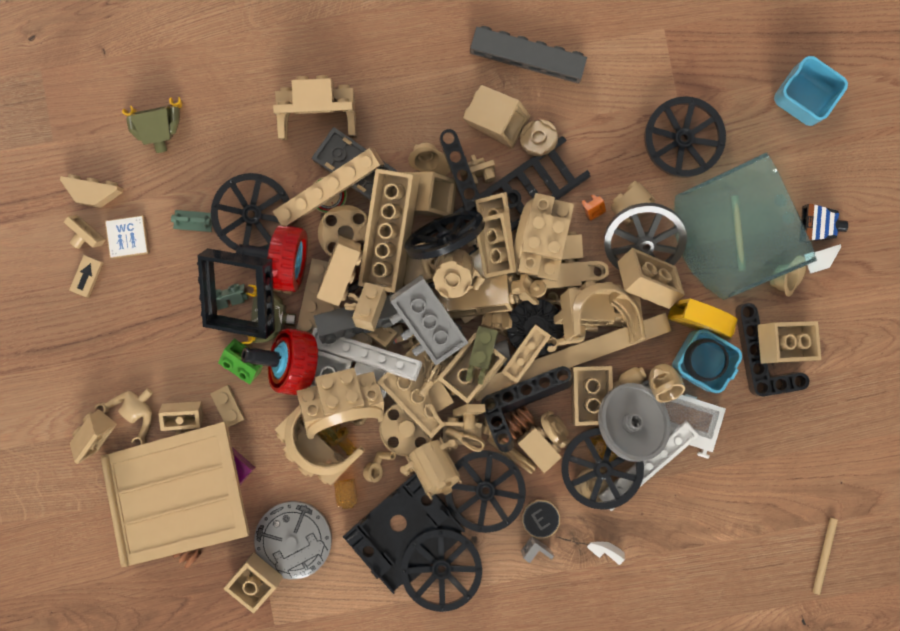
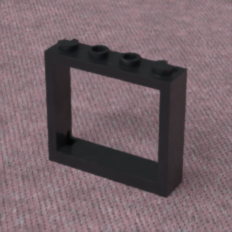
(265, 295)

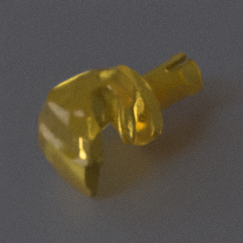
(338, 436)

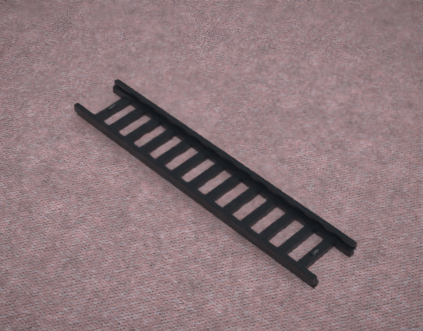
(519, 173)

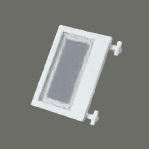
(703, 418)

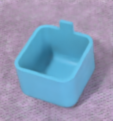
(811, 91)
(708, 361)

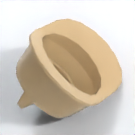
(428, 159)
(789, 281)

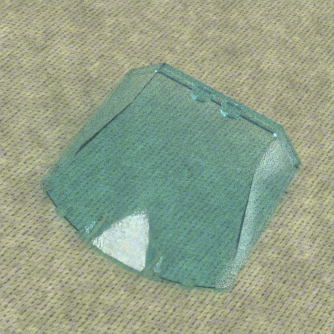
(742, 229)

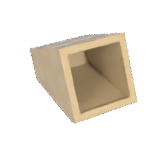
(497, 115)
(434, 194)

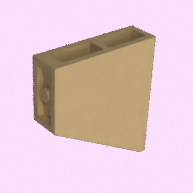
(492, 296)

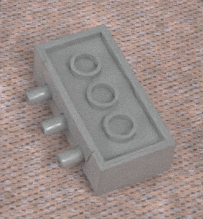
(427, 321)

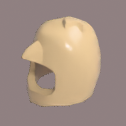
(666, 383)

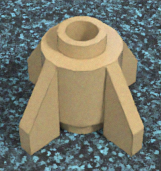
(497, 321)

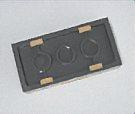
(338, 150)

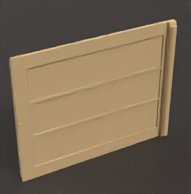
(174, 495)

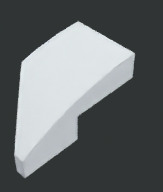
(825, 258)
(611, 550)

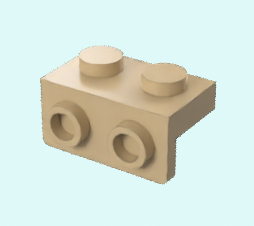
(454, 423)

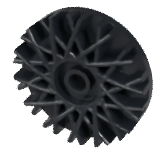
(526, 315)

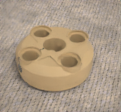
(344, 227)
(402, 428)

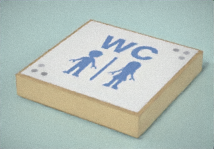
(127, 237)

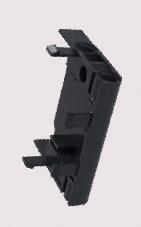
(391, 545)

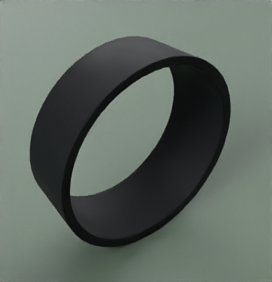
(687, 359)

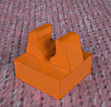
(594, 208)

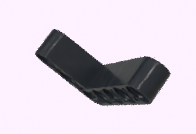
(463, 165)
(750, 360)
(519, 400)

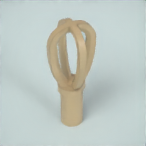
(430, 379)
(460, 435)

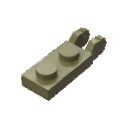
(482, 352)

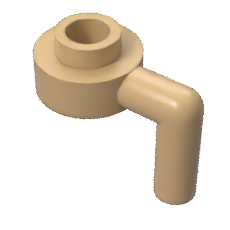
(373, 471)

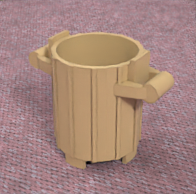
(455, 274)
(433, 467)

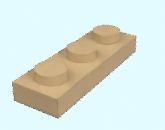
(525, 353)

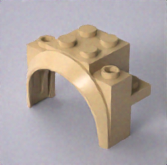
(314, 97)
(542, 236)
(594, 306)
(339, 399)
(314, 453)

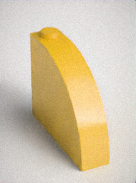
(703, 316)

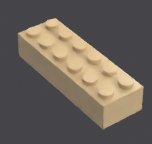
(388, 229)

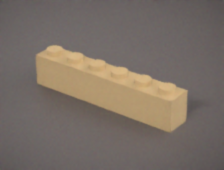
(328, 187)

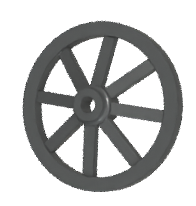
(645, 237)

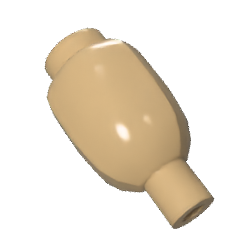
(633, 375)

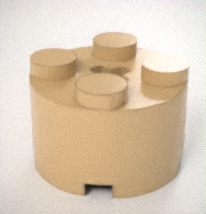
(635, 195)

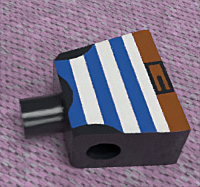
(822, 222)

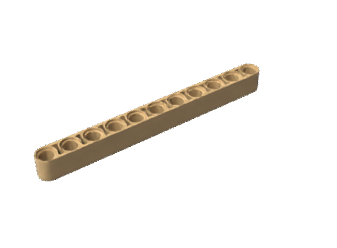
(580, 353)

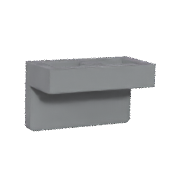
(532, 547)

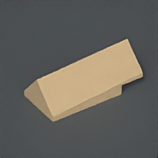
(496, 239)

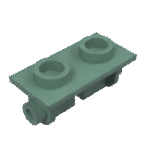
(192, 221)
(233, 293)

